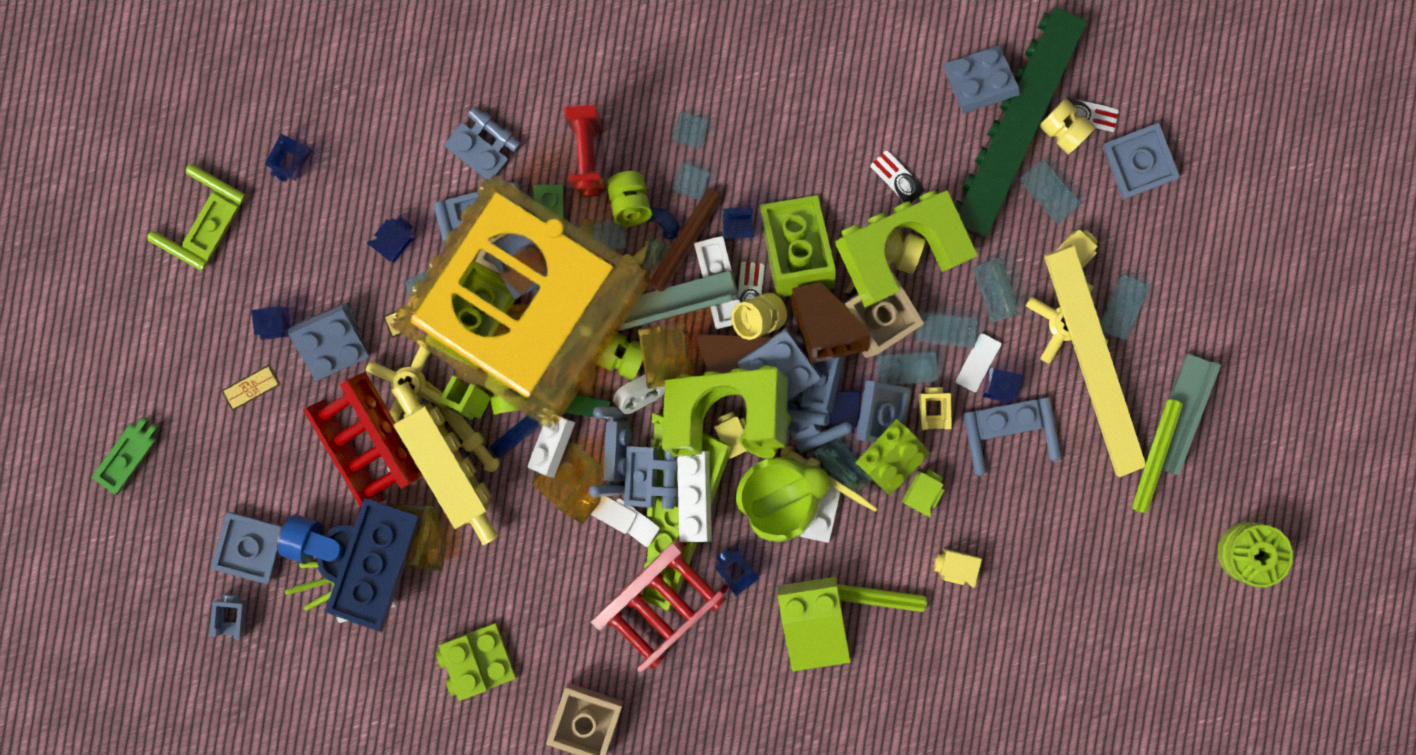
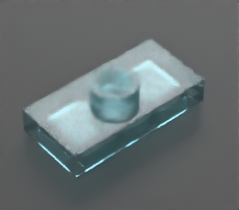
(1049, 191)
(996, 290)
(1123, 307)
(947, 330)

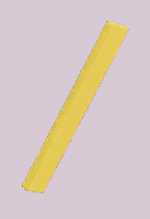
(1095, 360)

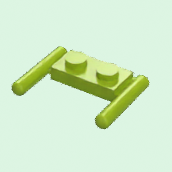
(210, 224)

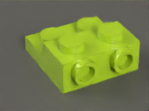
(893, 457)
(475, 662)

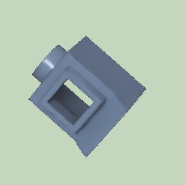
(219, 625)

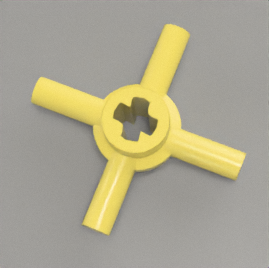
(1055, 326)
(396, 379)

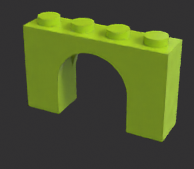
(932, 217)
(690, 398)

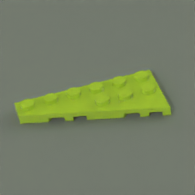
(668, 519)

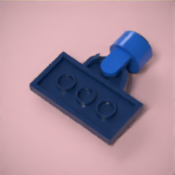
(358, 559)

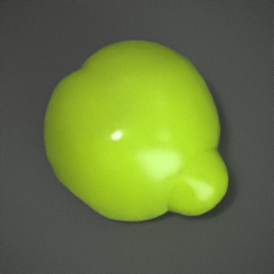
(781, 497)

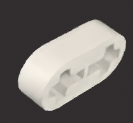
(636, 395)

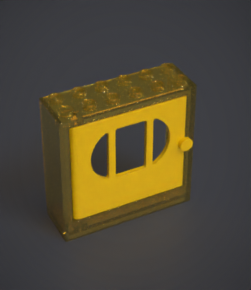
(535, 339)

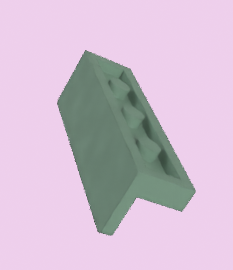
(682, 300)
(1193, 389)

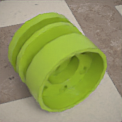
(1244, 541)

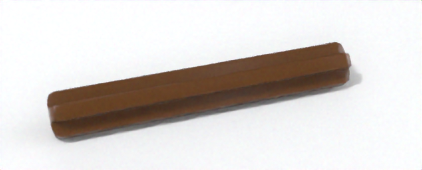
(685, 239)

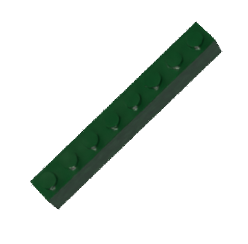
(1019, 120)

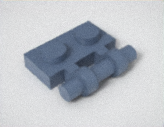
(477, 152)
(641, 478)

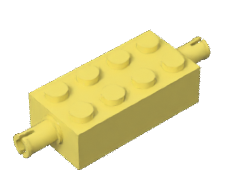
(443, 465)

